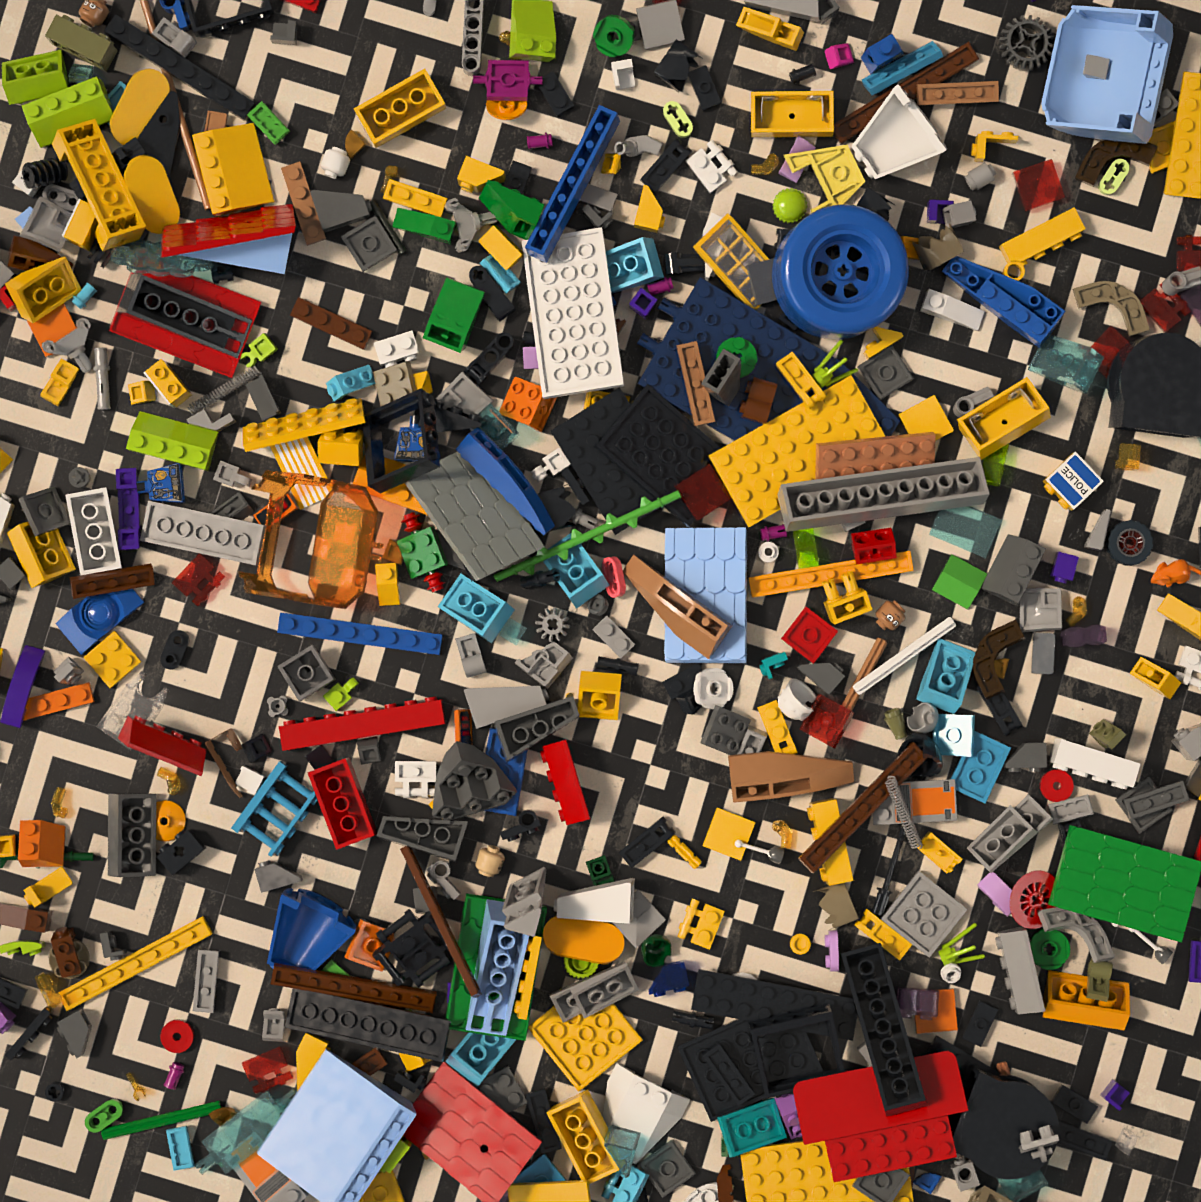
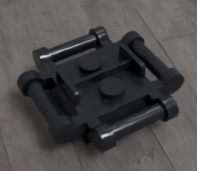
(412, 948)

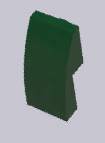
(599, 871)

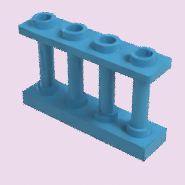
(256, 807)

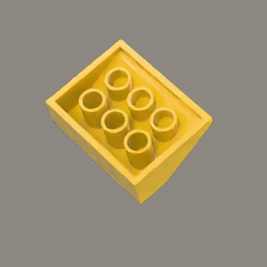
(233, 169)

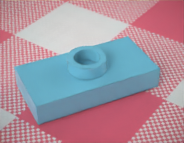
(504, 278)
(180, 1148)

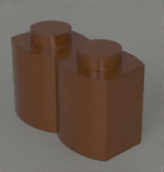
(758, 400)

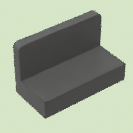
(263, 398)

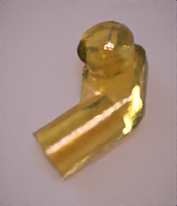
(767, 167)
(1079, 611)
(172, 780)
(56, 803)
(784, 831)

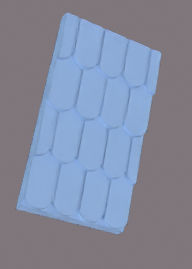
(714, 571)

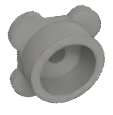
(273, 711)

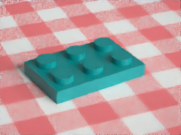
(751, 1127)

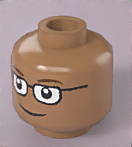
(93, 12)
(890, 615)

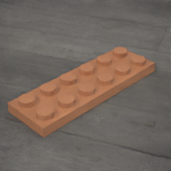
(874, 454)

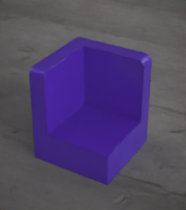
(934, 210)
(1115, 1094)

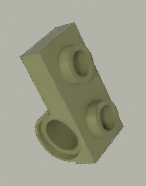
(1107, 734)
(1098, 980)

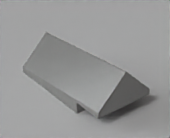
(1009, 833)
(524, 903)
(594, 992)

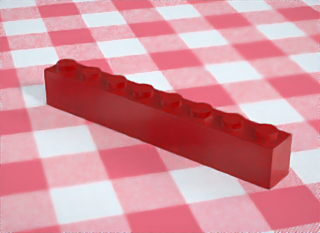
(361, 725)

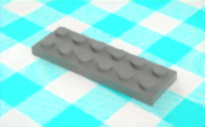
(203, 533)

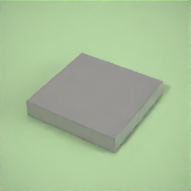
(660, 24)

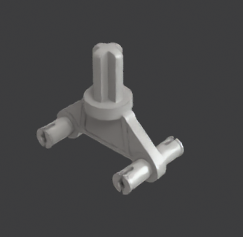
(467, 222)
(72, 345)

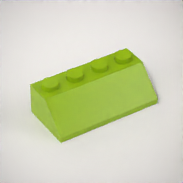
(66, 108)
(172, 441)

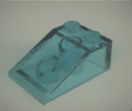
(1066, 363)

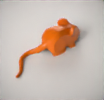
(1177, 571)

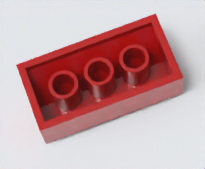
(163, 745)
(566, 782)
(342, 803)

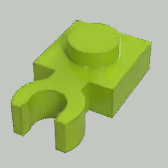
(260, 349)

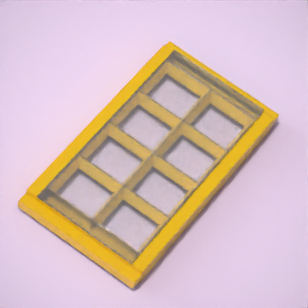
(728, 252)

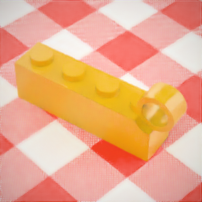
(1041, 238)

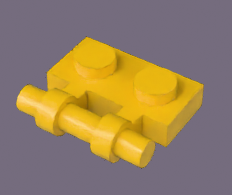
(706, 927)

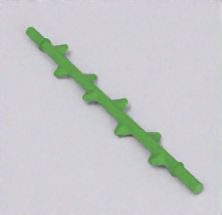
(596, 534)

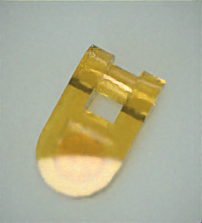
(45, 986)

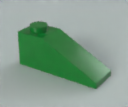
(425, 225)

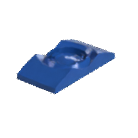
(97, 616)

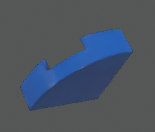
(927, 1181)

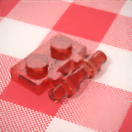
(1189, 258)
(1161, 311)
(193, 575)
(264, 1064)

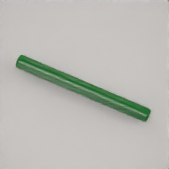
(159, 1120)

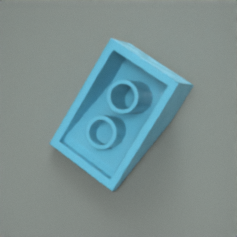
(633, 264)
(578, 574)
(476, 608)
(946, 676)
(478, 1056)

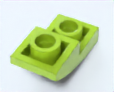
(27, 946)

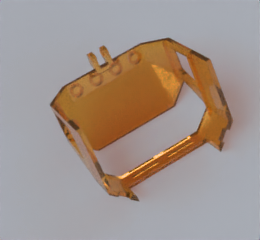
(340, 544)

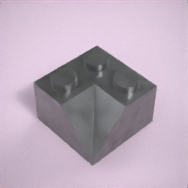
(306, 673)

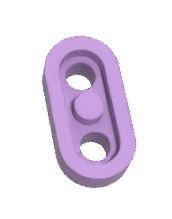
(832, 959)

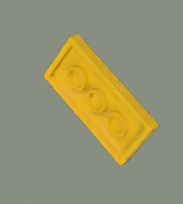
(525, 986)

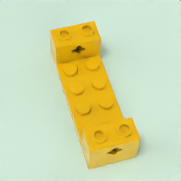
(101, 182)

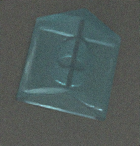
(497, 428)
(622, 1147)
(1021, 1188)

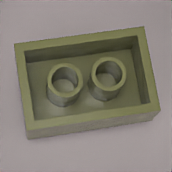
(81, 42)

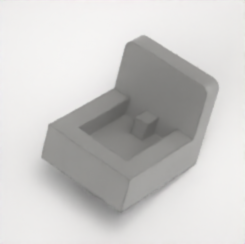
(273, 1025)

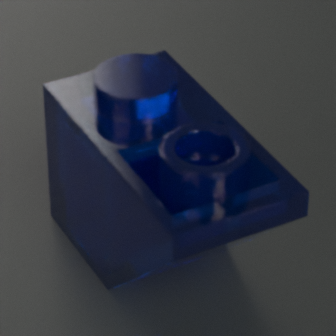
(670, 977)

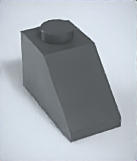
(823, 675)

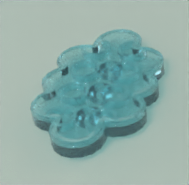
(145, 257)

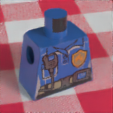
(882, 53)
(410, 442)
(164, 484)

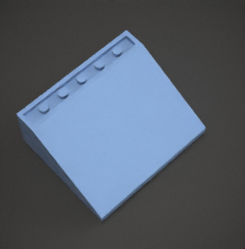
(337, 1131)

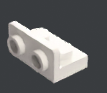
(397, 349)

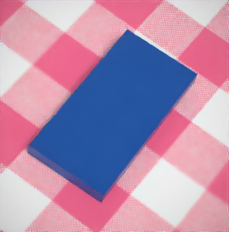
(513, 770)

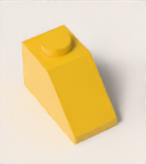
(649, 212)
(387, 584)
(1155, 677)

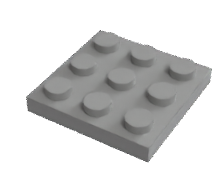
(923, 914)

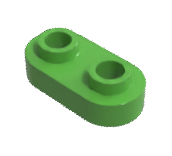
(104, 1115)

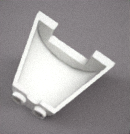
(896, 136)

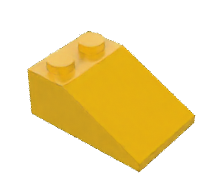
(43, 289)

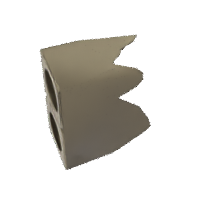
(936, 252)
(837, 904)

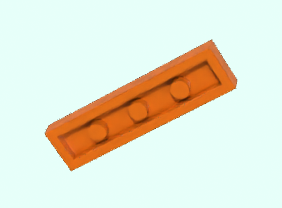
(59, 700)

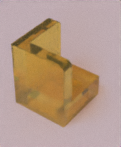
(1128, 457)

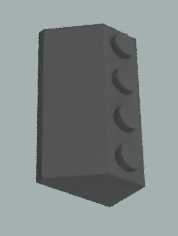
(131, 834)

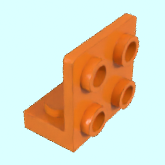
(526, 404)

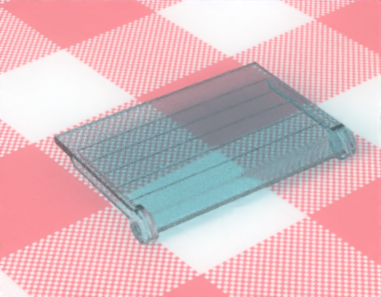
(966, 529)

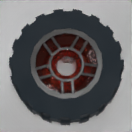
(1140, 538)

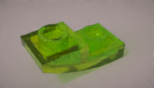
(994, 466)
(805, 548)

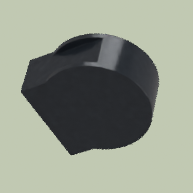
(1157, 386)
(996, 1115)

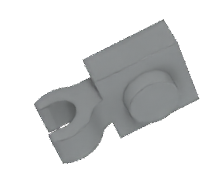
(229, 474)

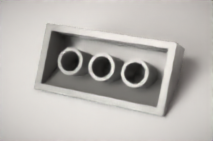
(1020, 971)

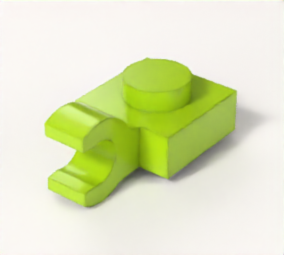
(339, 694)

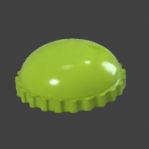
(789, 205)
(579, 968)

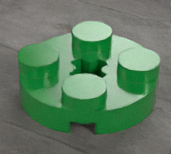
(624, 31)
(745, 348)
(1057, 957)

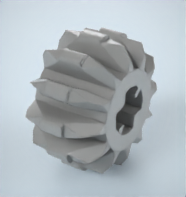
(545, 625)

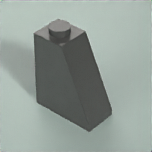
(339, 209)
(724, 378)

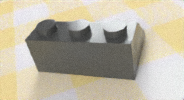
(1013, 569)

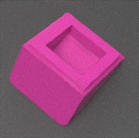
(839, 55)

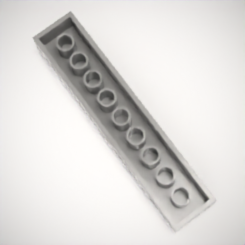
(882, 494)

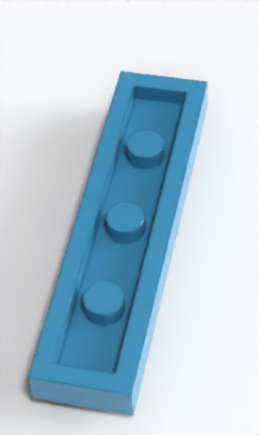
(902, 68)

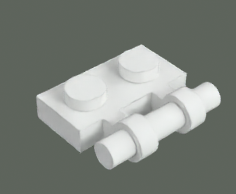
(706, 170)
(1192, 662)
(415, 772)

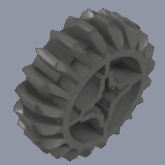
(1023, 34)

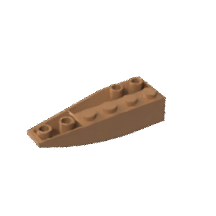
(678, 609)
(784, 775)

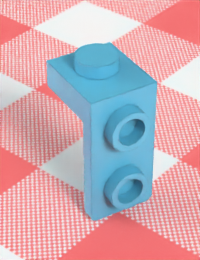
(349, 382)

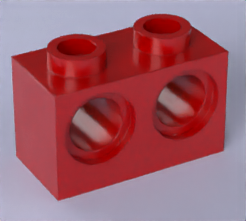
(873, 545)

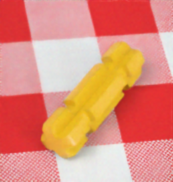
(684, 851)

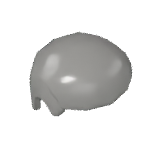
(924, 718)

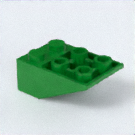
(511, 208)
(453, 315)

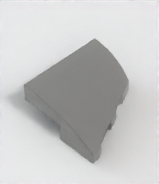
(546, 664)

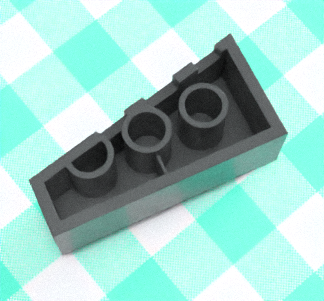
(532, 726)
(429, 836)

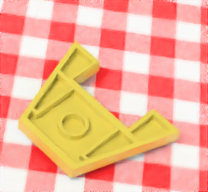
(834, 170)

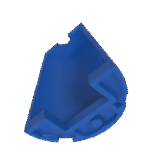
(307, 929)

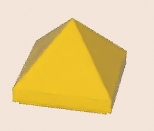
(611, 164)

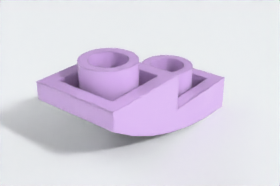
(997, 892)

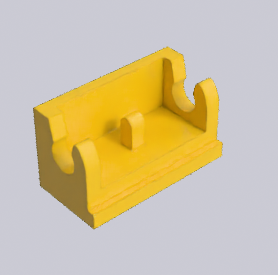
(501, 247)
(939, 853)

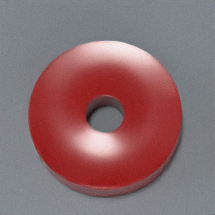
(1064, 780)
(168, 1040)

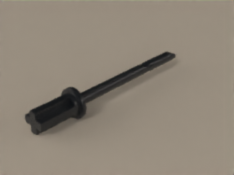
(883, 893)

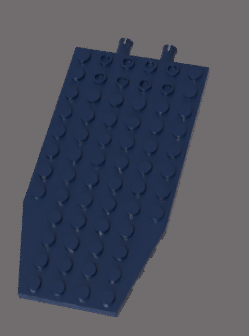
(712, 318)

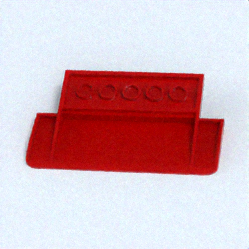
(857, 1134)

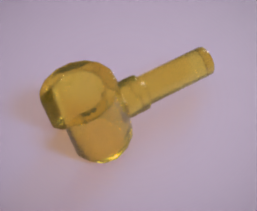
(390, 171)
(136, 1087)

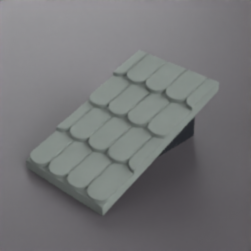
(474, 517)

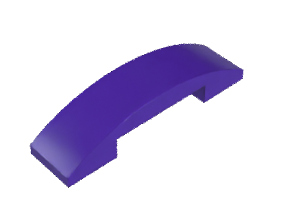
(128, 509)
(21, 686)

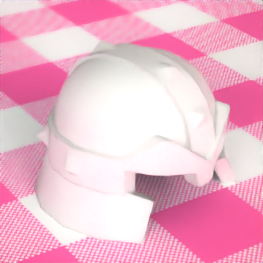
(793, 700)

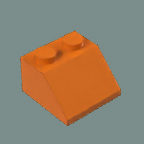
(41, 844)

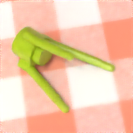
(824, 376)
(950, 955)

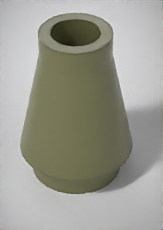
(896, 723)

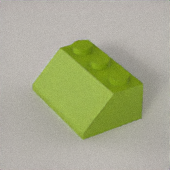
(34, 77)

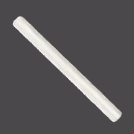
(904, 656)

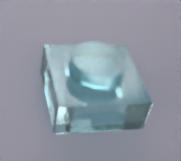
(80, 73)
(513, 631)

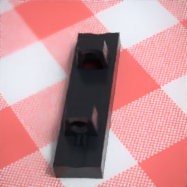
(121, 156)

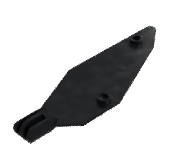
(159, 142)

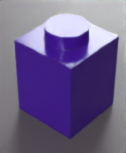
(643, 303)
(1064, 567)

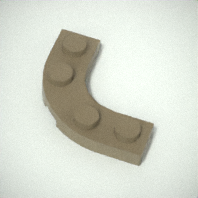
(1118, 296)

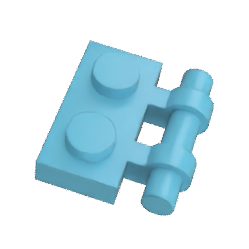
(629, 1188)

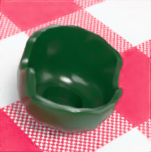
(655, 950)

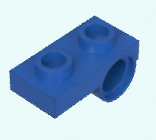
(182, 17)

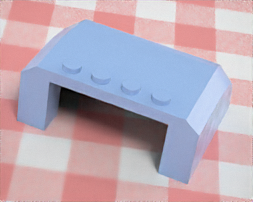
(1129, 98)

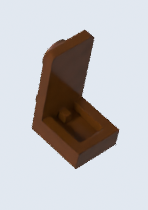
(65, 951)

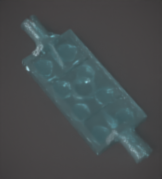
(243, 1132)

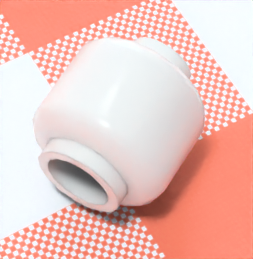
(335, 162)

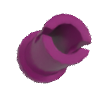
(540, 141)
(660, 286)
(772, 532)
(174, 1075)

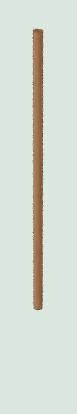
(182, 126)

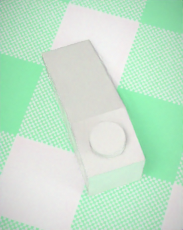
(951, 309)

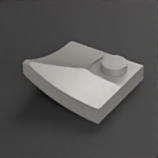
(46, 224)
(465, 395)
(1040, 610)
(644, 923)

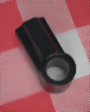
(679, 263)

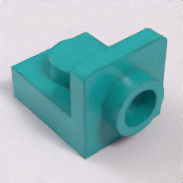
(774, 661)

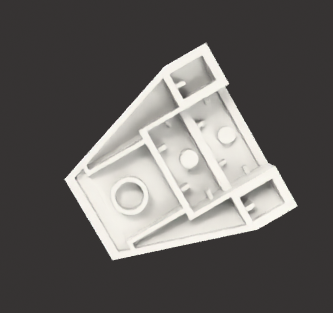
(641, 1107)

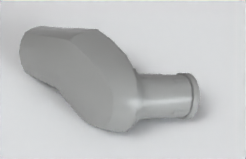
(637, 145)

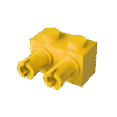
(341, 448)
(845, 606)

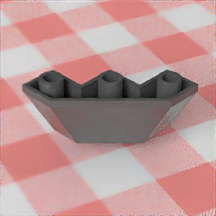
(469, 783)

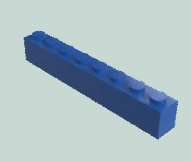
(572, 184)

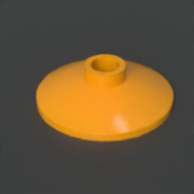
(506, 109)
(175, 817)

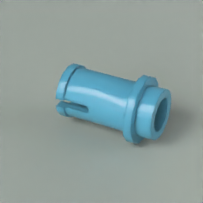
(84, 296)

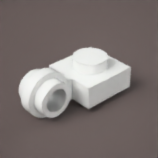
(554, 463)

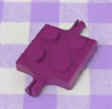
(507, 80)

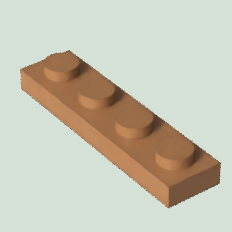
(957, 93)
(303, 203)
(693, 376)

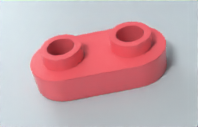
(614, 575)

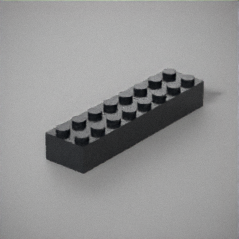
(883, 1030)

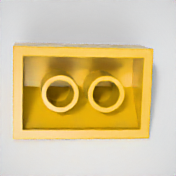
(40, 556)

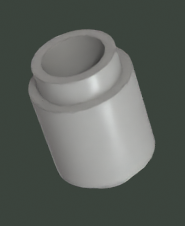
(980, 176)

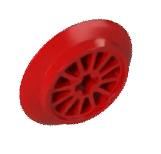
(1030, 918)

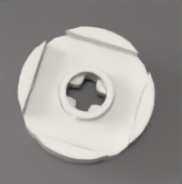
(702, 685)

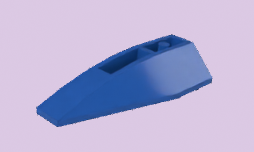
(1008, 299)
(505, 478)

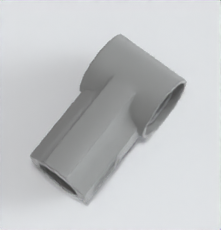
(1184, 280)
(973, 401)

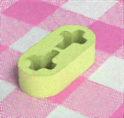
(681, 117)
(1110, 174)

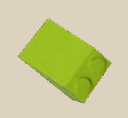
(532, 30)

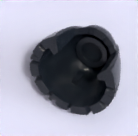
(931, 752)

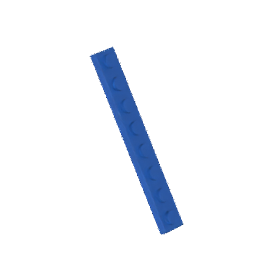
(359, 633)

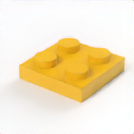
(112, 659)

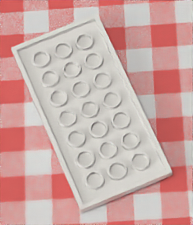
(574, 316)

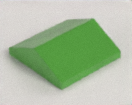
(959, 581)

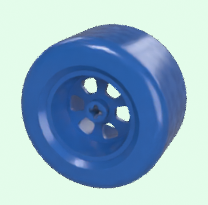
(801, 290)

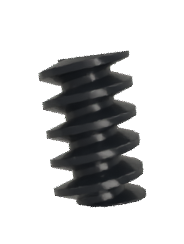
(44, 172)

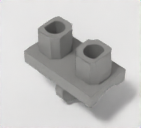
(1047, 1139)

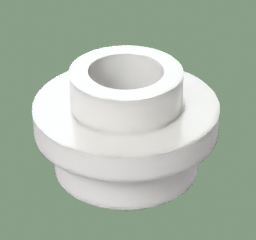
(761, 552)
(951, 973)

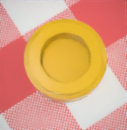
(800, 943)

